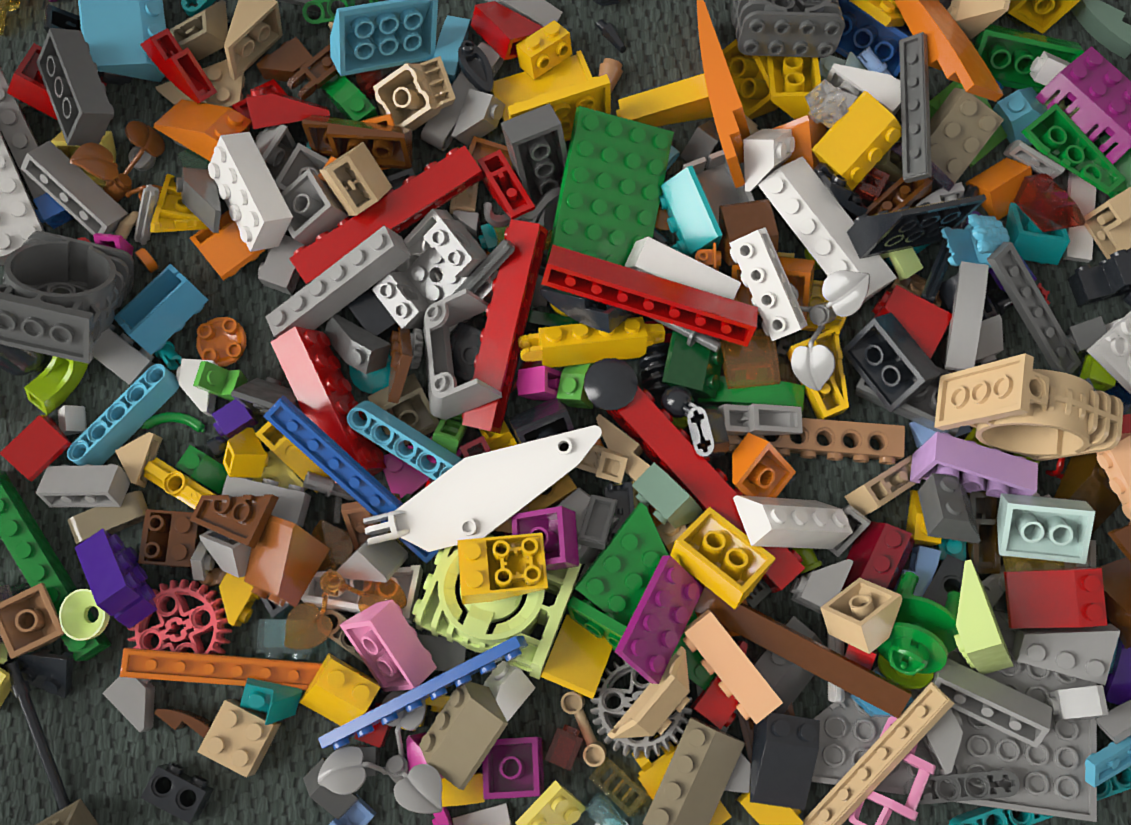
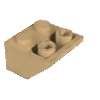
(356, 179)

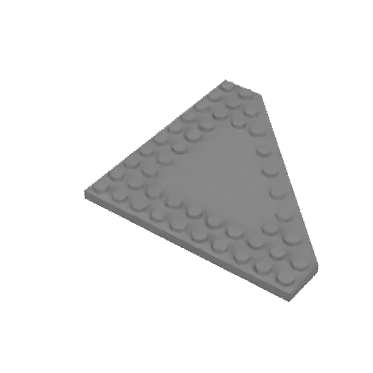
(1048, 775)

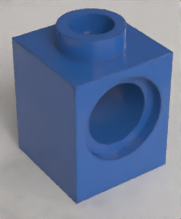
(50, 211)

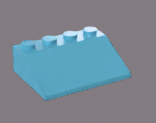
(115, 34)
(383, 35)

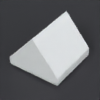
(72, 419)

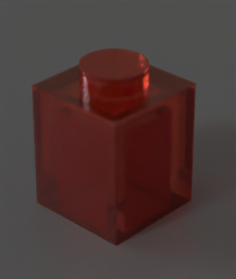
(564, 746)

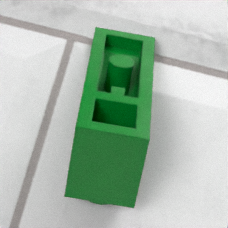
(348, 99)

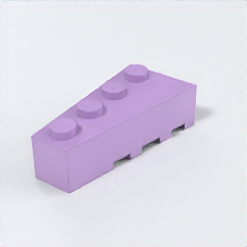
(975, 466)

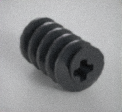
(653, 368)

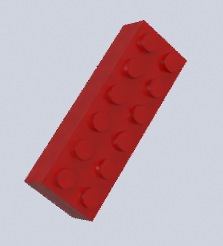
(324, 392)

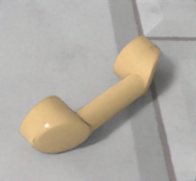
(595, 751)

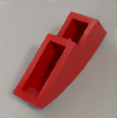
(178, 66)

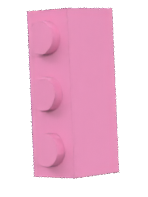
(389, 646)

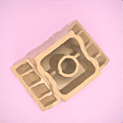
(415, 93)

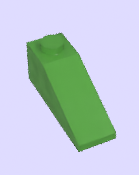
(571, 386)

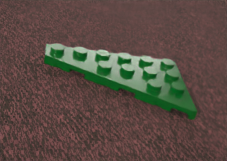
(623, 573)

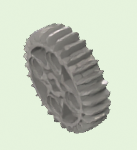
(606, 692)

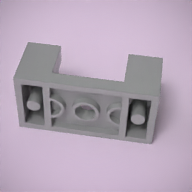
(413, 291)

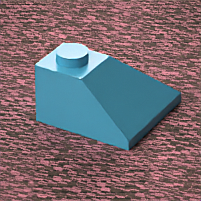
(1019, 112)

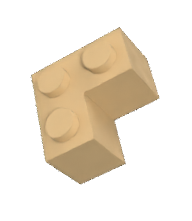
(1111, 224)

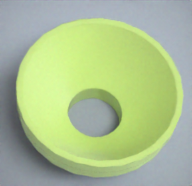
(74, 616)

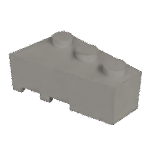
(1069, 651)

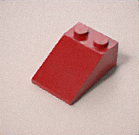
(275, 108)
(1055, 598)

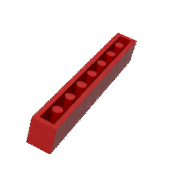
(395, 210)
(650, 296)
(507, 321)

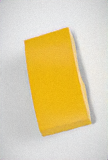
(470, 795)

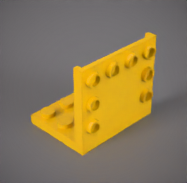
(563, 87)

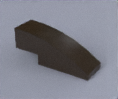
(985, 553)

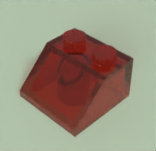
(1047, 204)

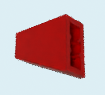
(502, 27)

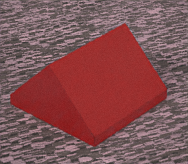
(36, 447)

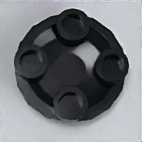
(610, 384)

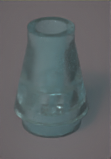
(603, 811)

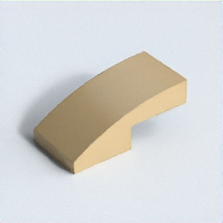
(605, 463)

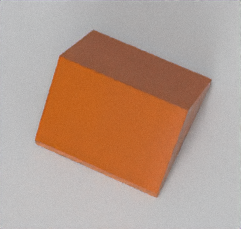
(1000, 185)

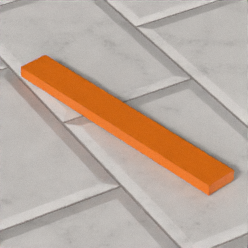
(215, 668)

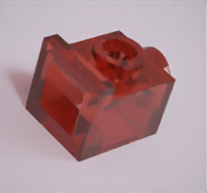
(367, 80)
(871, 187)

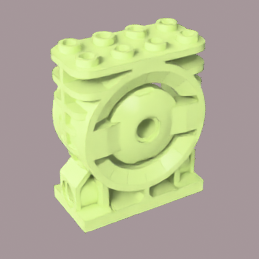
(441, 612)

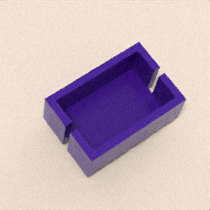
(116, 578)

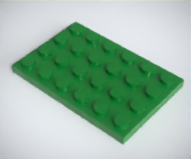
(610, 185)

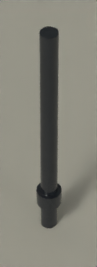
(21, 690)

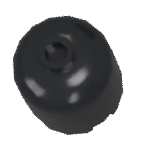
(20, 361)

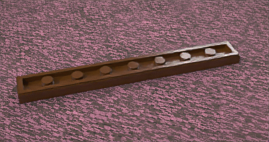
(807, 654)

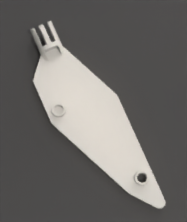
(482, 491)

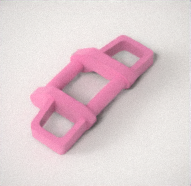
(909, 810)

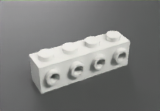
(767, 284)

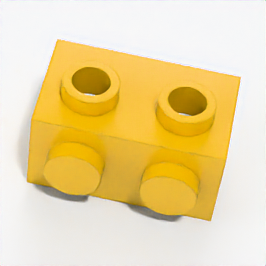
(544, 49)

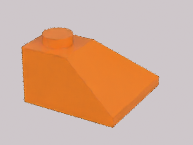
(759, 468)

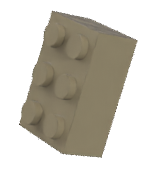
(960, 131)

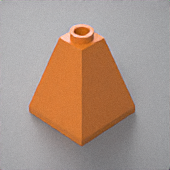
(806, 136)

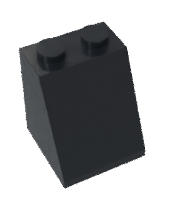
(542, 422)

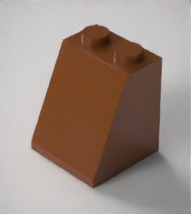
(284, 562)

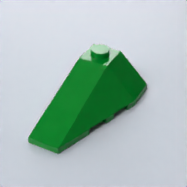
(1067, 145)

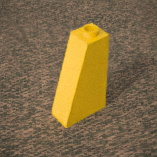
(669, 103)

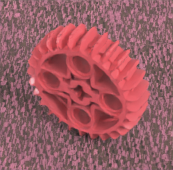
(194, 626)

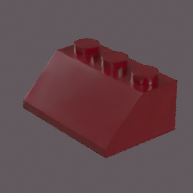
(879, 555)

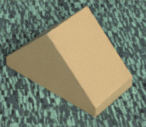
(136, 455)

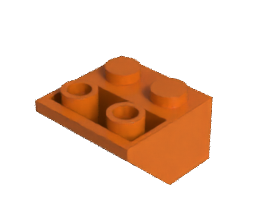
(224, 249)

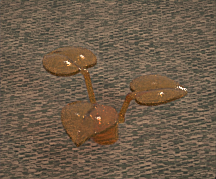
(307, 625)

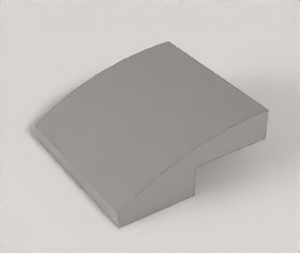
(1031, 157)

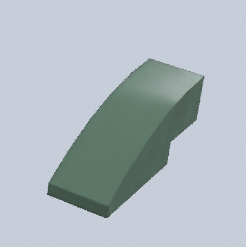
(1105, 25)

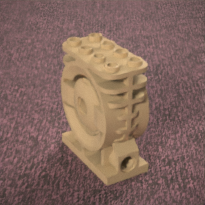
(1029, 409)

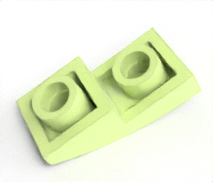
(904, 262)

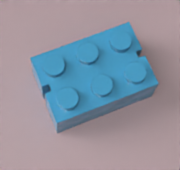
(160, 309)

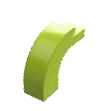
(55, 383)

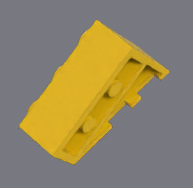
(833, 397)

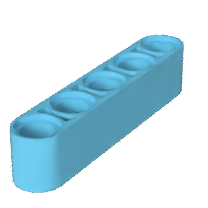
(124, 417)
(395, 441)

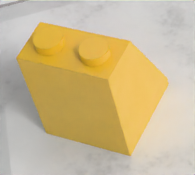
(1040, 13)
(577, 659)
(340, 691)

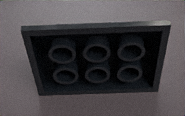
(909, 226)

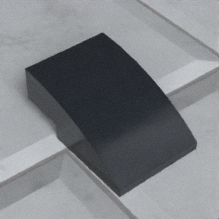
(586, 311)

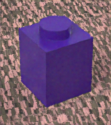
(233, 419)

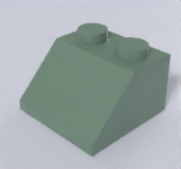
(667, 497)

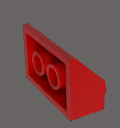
(28, 84)

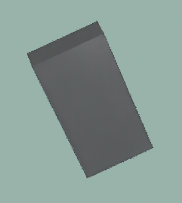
(597, 522)

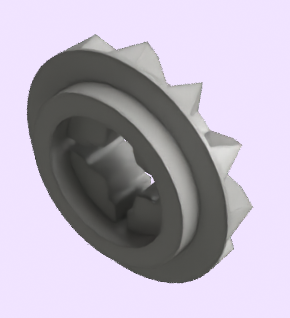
(417, 345)

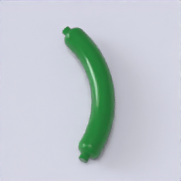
(176, 417)

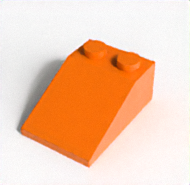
(201, 125)

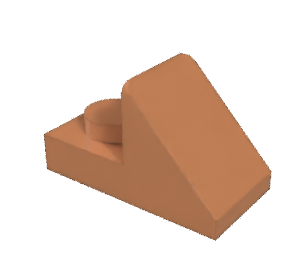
(353, 516)

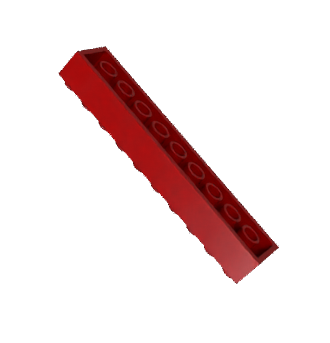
(706, 485)

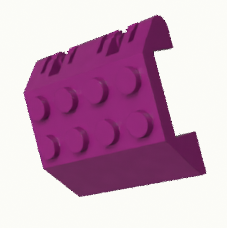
(1102, 98)

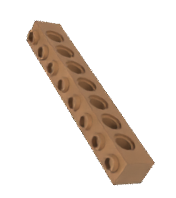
(890, 438)

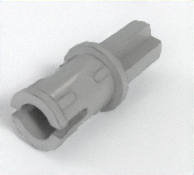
(325, 485)

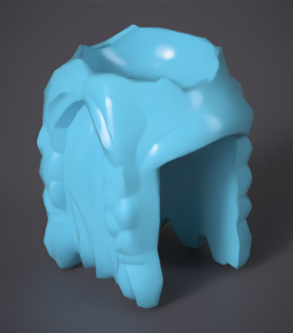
(976, 241)

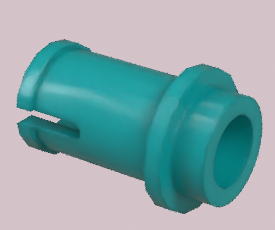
(169, 356)

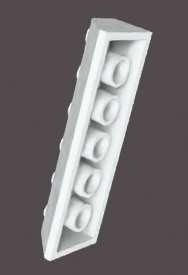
(821, 223)

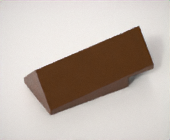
(335, 136)

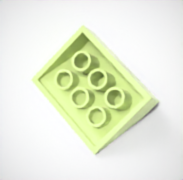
(978, 629)

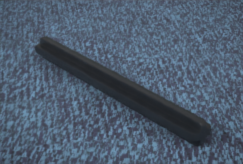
(941, 263)

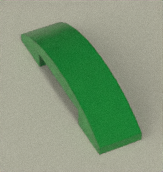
(779, 394)

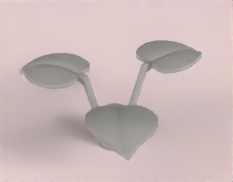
(845, 294)
(414, 790)

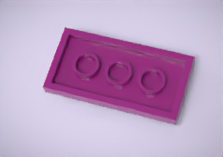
(659, 620)

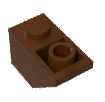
(284, 61)

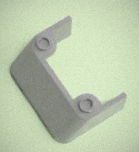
(444, 395)

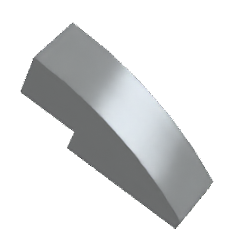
(762, 419)

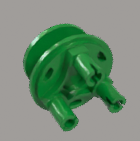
(921, 631)

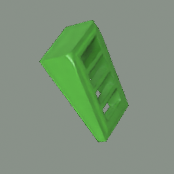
(450, 433)

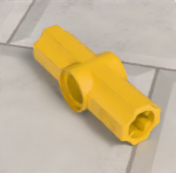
(171, 479)

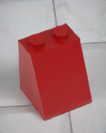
(918, 316)

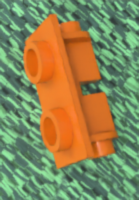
(709, 257)

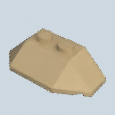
(657, 702)

